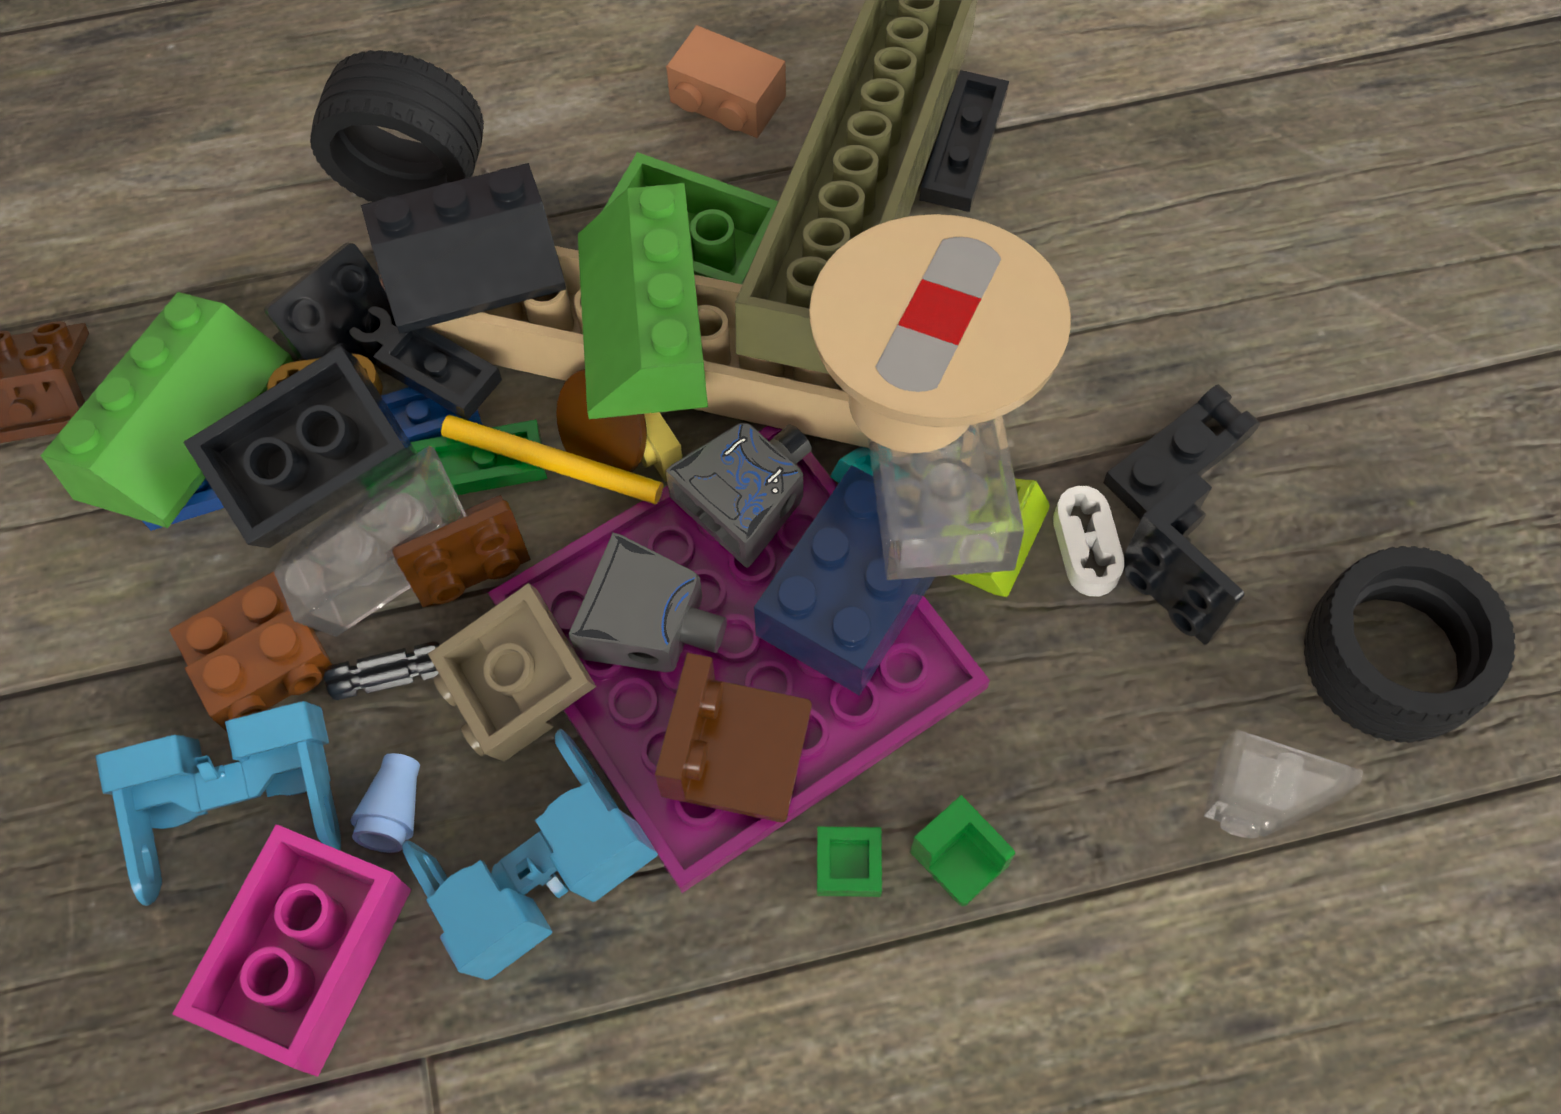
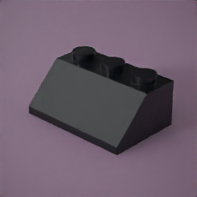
(463, 247)

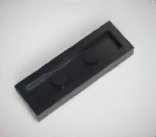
(964, 141)

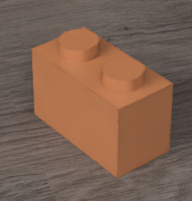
(726, 81)

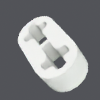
(1100, 537)

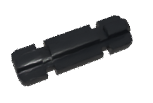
(380, 671)

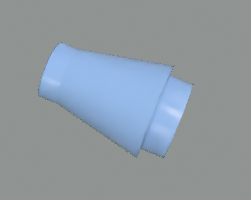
(388, 807)

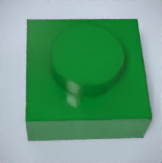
(849, 861)

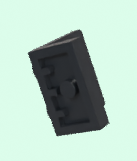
(1174, 571)

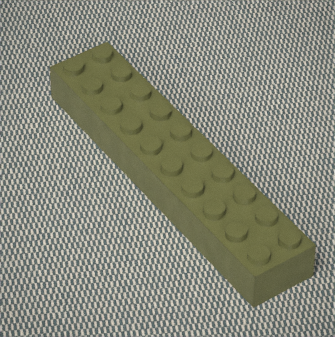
(855, 164)

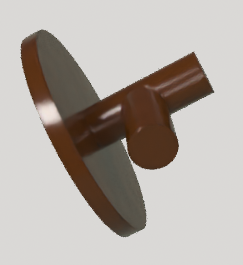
(608, 440)

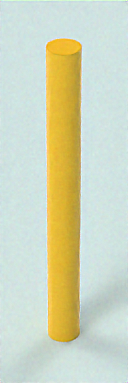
(552, 459)

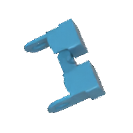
(171, 782)
(581, 837)

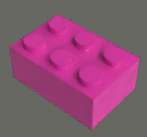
(294, 950)

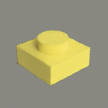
(661, 444)

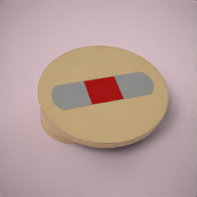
(937, 327)

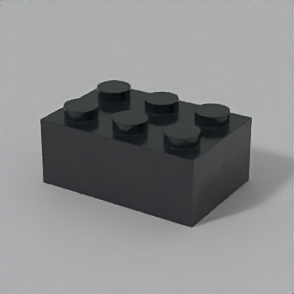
(300, 448)

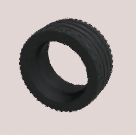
(401, 96)
(1454, 599)

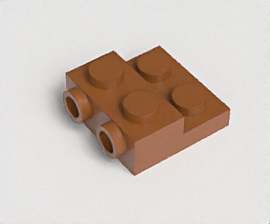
(249, 652)

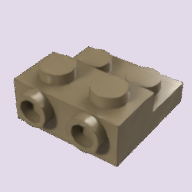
(510, 674)

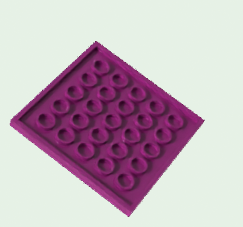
(629, 709)

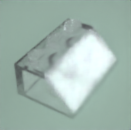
(345, 560)

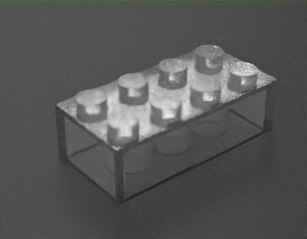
(949, 506)

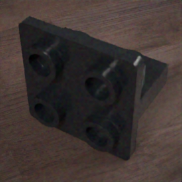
(327, 304)

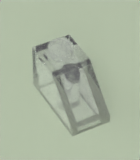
(1271, 785)

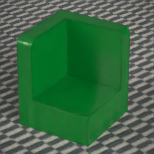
(962, 851)

